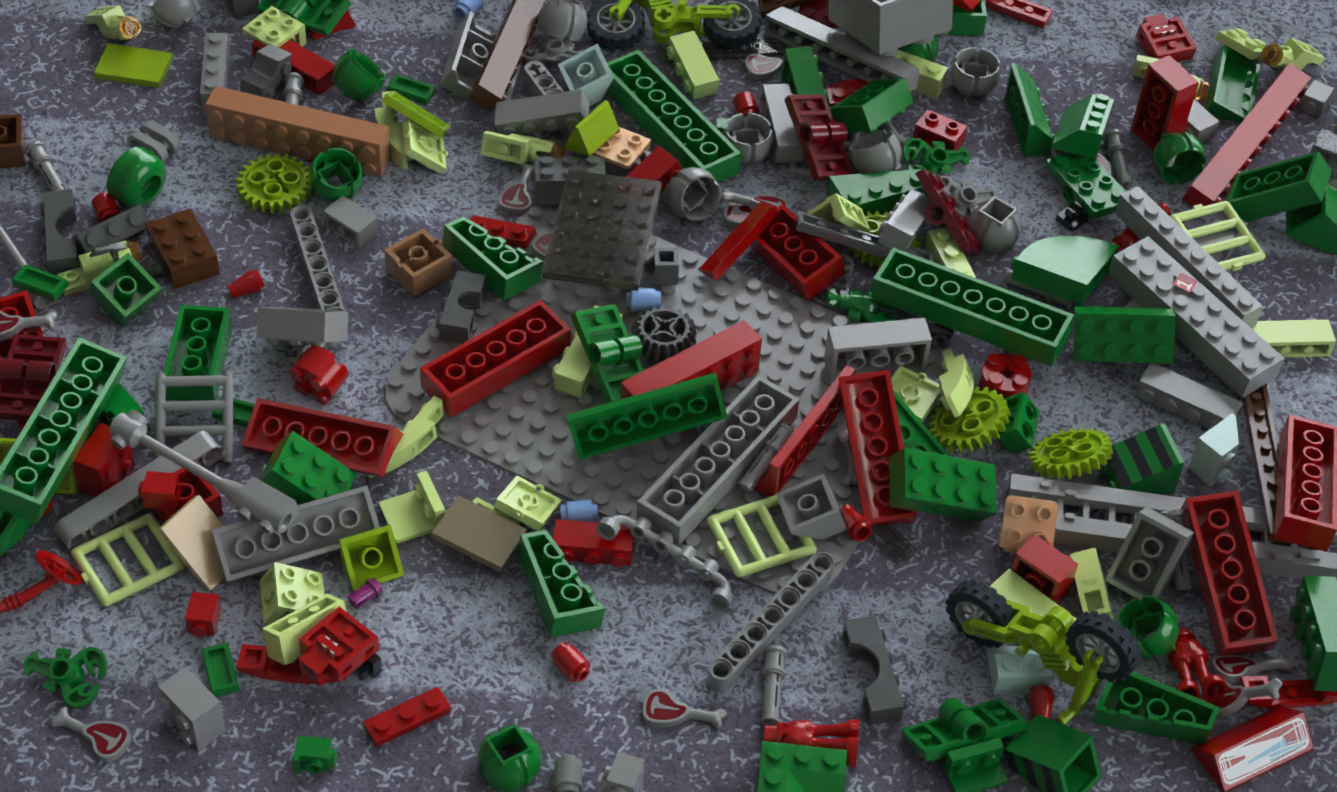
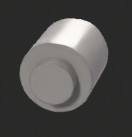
(568, 774)

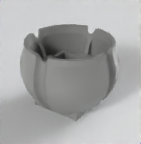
(173, 12)
(563, 19)
(975, 72)
(750, 136)
(876, 152)
(699, 200)
(995, 225)

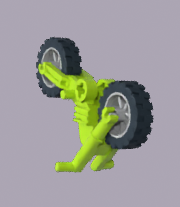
(672, 20)
(1076, 651)

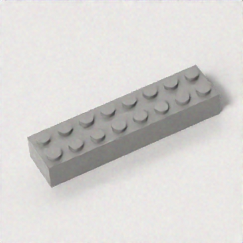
(1200, 317)
(717, 460)

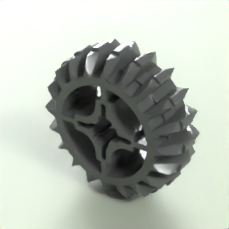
(664, 327)

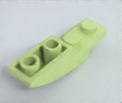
(385, 117)
(956, 382)
(417, 434)
(1091, 582)

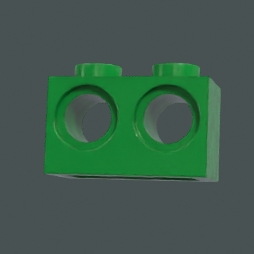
(1023, 423)

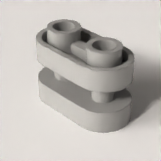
(156, 138)

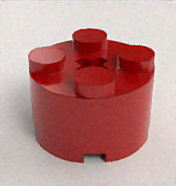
(318, 374)
(1005, 374)

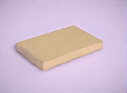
(193, 542)

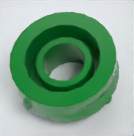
(136, 177)

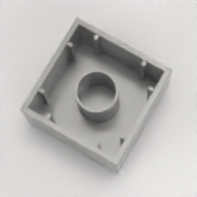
(891, 23)

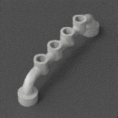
(685, 557)

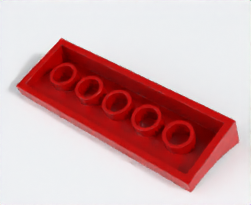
(873, 438)
(803, 439)
(352, 441)

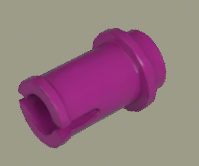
(369, 590)

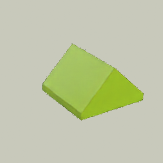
(593, 130)
(371, 556)

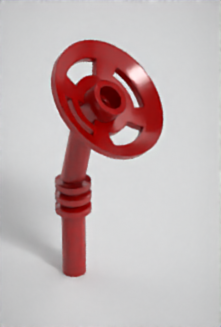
(55, 571)

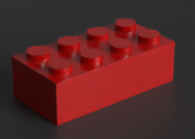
(1163, 101)
(798, 256)

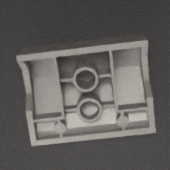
(467, 58)

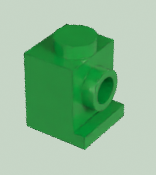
(314, 755)

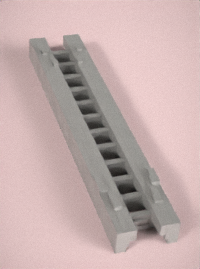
(1110, 535)

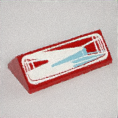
(1255, 747)

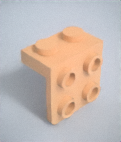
(623, 148)
(1025, 518)

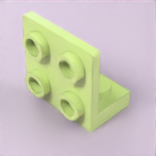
(276, 28)
(841, 211)
(415, 511)
(288, 589)

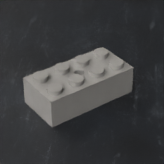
(878, 347)

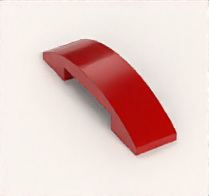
(255, 662)
(1292, 694)

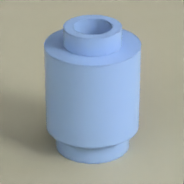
(463, 7)
(643, 299)
(579, 511)

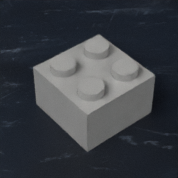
(191, 709)

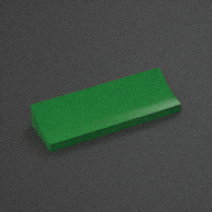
(647, 416)

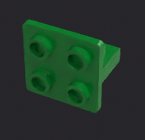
(975, 767)

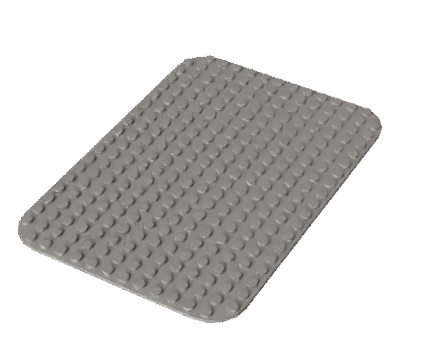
(527, 426)

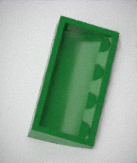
(1232, 85)

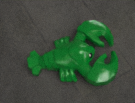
(933, 158)
(859, 305)
(69, 673)

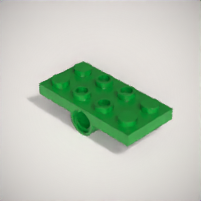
(317, 15)
(1086, 183)
(608, 348)
(963, 727)

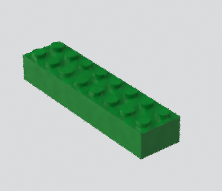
(671, 117)
(972, 306)
(58, 429)

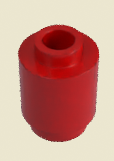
(745, 103)
(104, 206)
(570, 662)

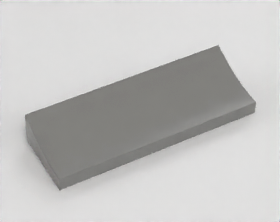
(315, 532)

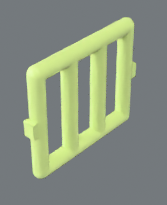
(1234, 222)
(761, 563)
(129, 587)

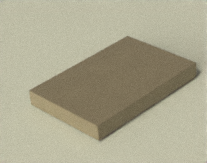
(478, 533)

